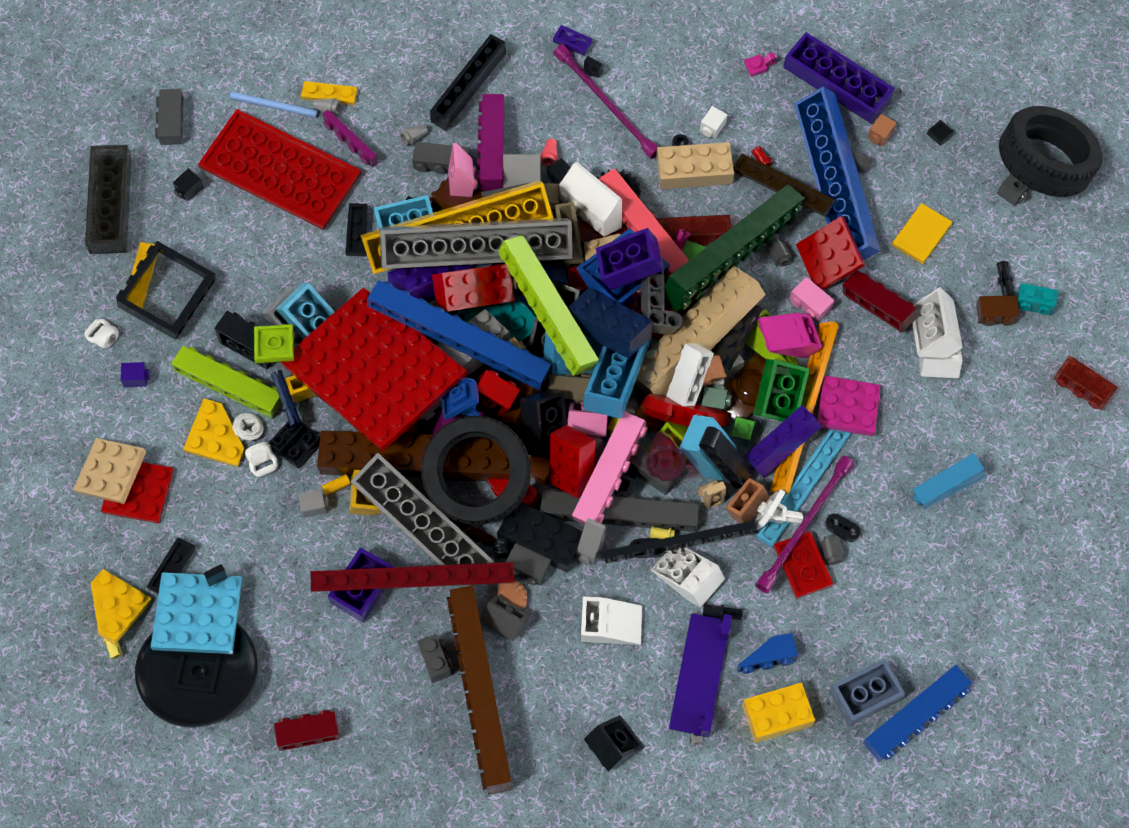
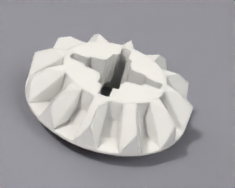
(248, 420)

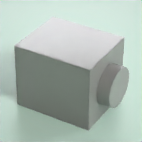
(313, 503)

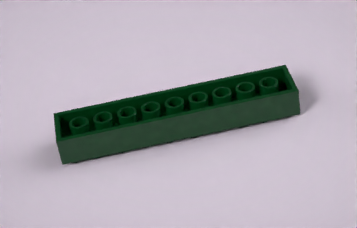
(732, 248)

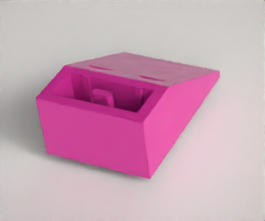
(790, 334)

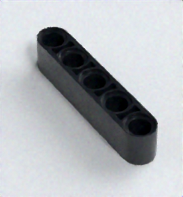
(725, 457)

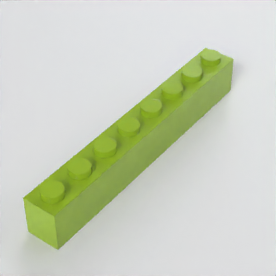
(548, 305)

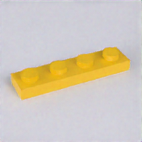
(140, 291)

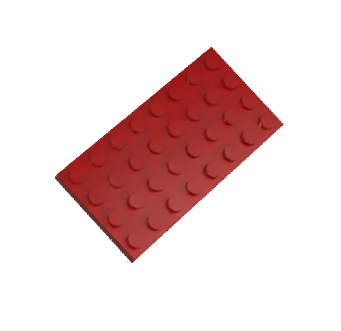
(279, 169)

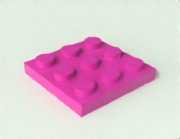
(848, 405)

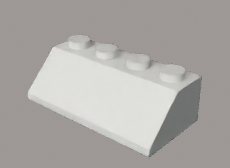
(592, 200)
(936, 326)

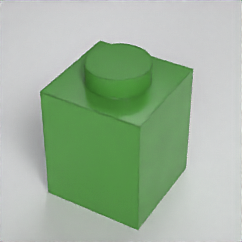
(743, 428)

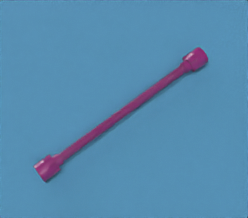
(563, 54)
(768, 578)

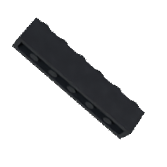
(468, 82)

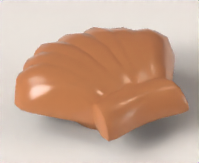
(514, 593)

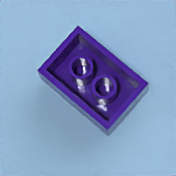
(629, 259)
(359, 602)

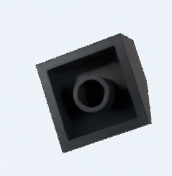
(613, 743)

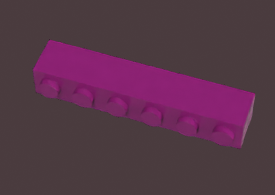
(491, 143)

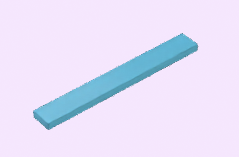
(805, 482)

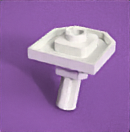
(775, 512)

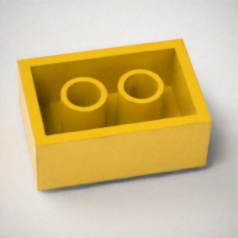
(778, 712)

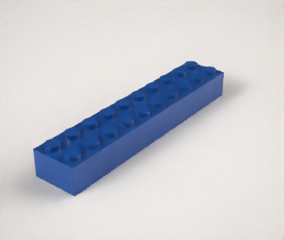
(835, 166)

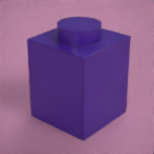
(134, 374)

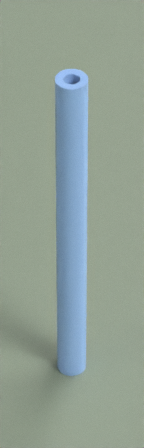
(273, 104)

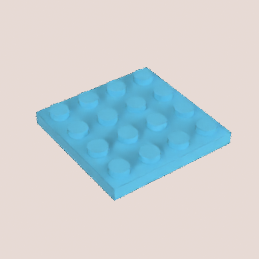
(196, 616)

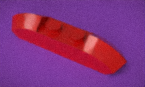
(670, 411)

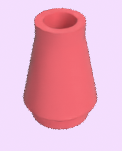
(549, 153)

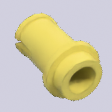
(661, 533)
(114, 650)

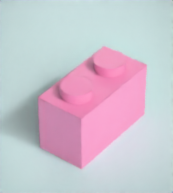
(811, 299)

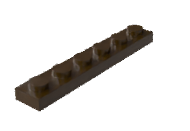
(776, 181)

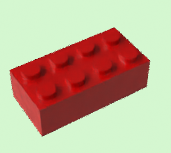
(473, 287)

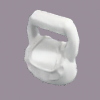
(104, 336)
(259, 454)

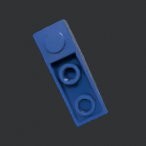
(774, 651)

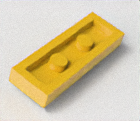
(317, 90)

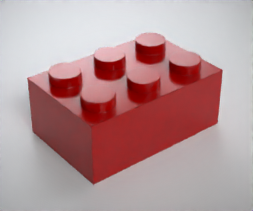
(495, 393)
(571, 460)

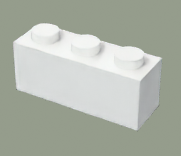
(690, 374)

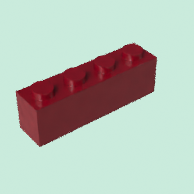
(879, 301)

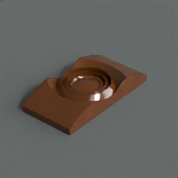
(745, 388)

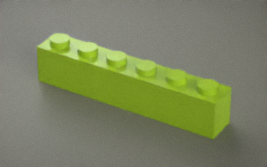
(227, 381)

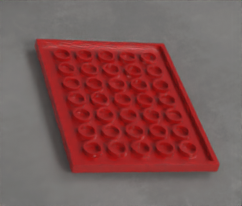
(373, 370)

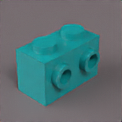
(1036, 299)

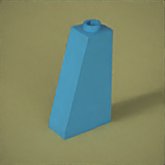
(949, 481)

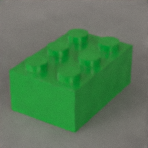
(780, 390)

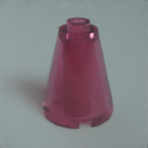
(665, 458)

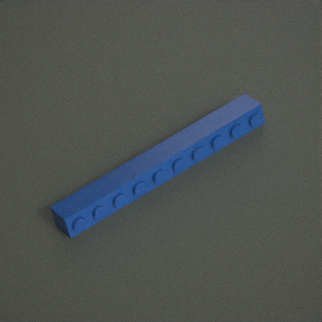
(459, 334)

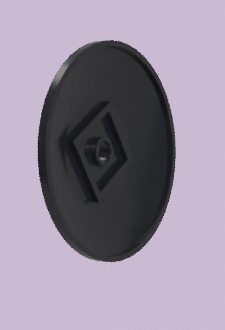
(190, 700)

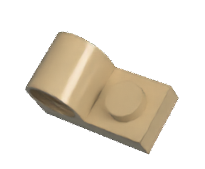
(712, 493)

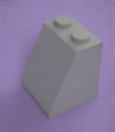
(520, 169)

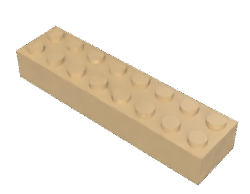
(702, 324)

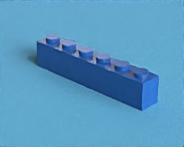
(917, 713)

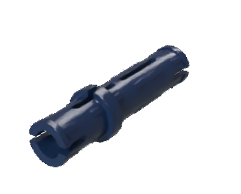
(289, 406)

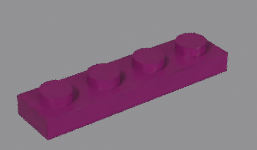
(354, 143)

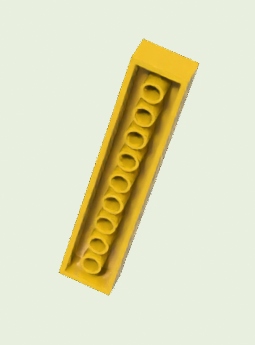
(515, 204)

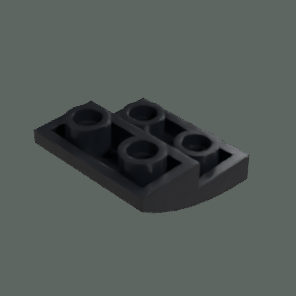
(295, 443)

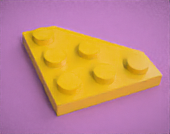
(213, 435)
(116, 605)

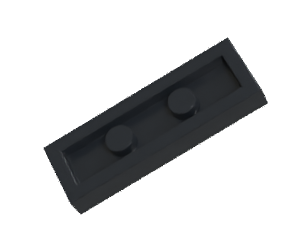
(355, 228)
(172, 563)

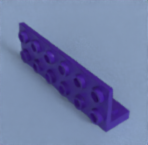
(700, 675)

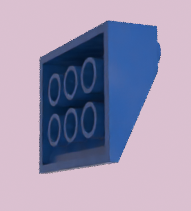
(625, 294)

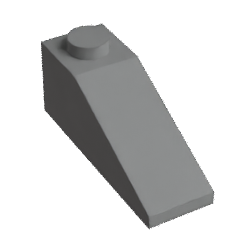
(591, 542)

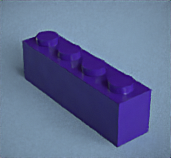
(782, 441)

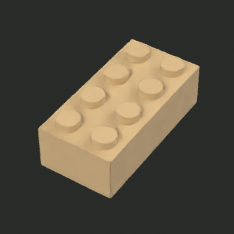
(694, 165)

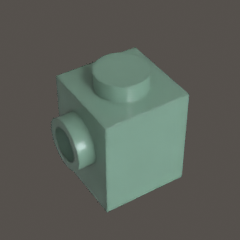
(717, 398)

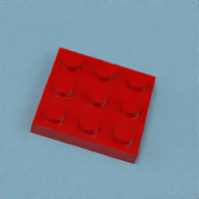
(830, 254)
(146, 495)

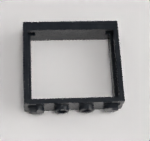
(175, 330)

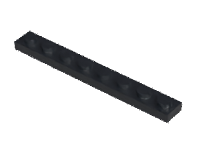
(685, 540)

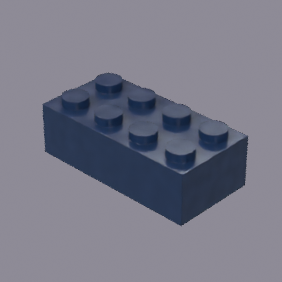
(610, 323)

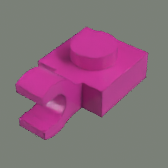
(758, 65)

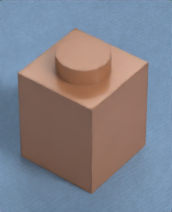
(881, 130)

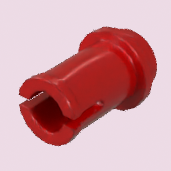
(761, 156)

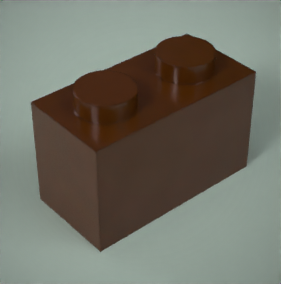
(997, 310)

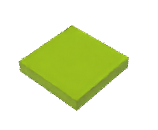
(273, 343)

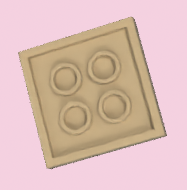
(110, 470)

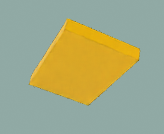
(921, 233)

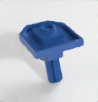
(461, 399)

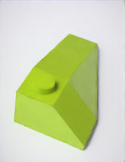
(757, 343)

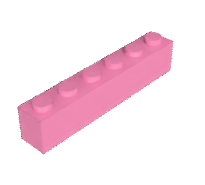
(610, 468)

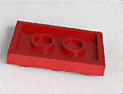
(804, 567)

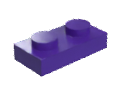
(572, 40)

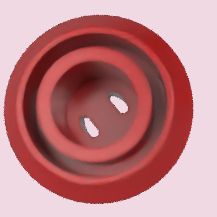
(532, 497)

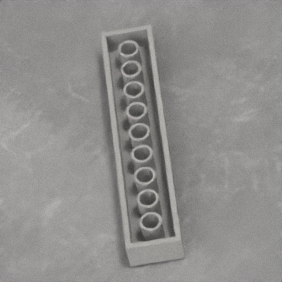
(471, 242)

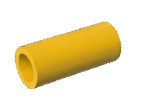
(336, 484)

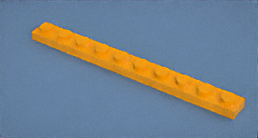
(817, 364)

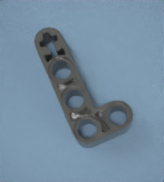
(657, 311)

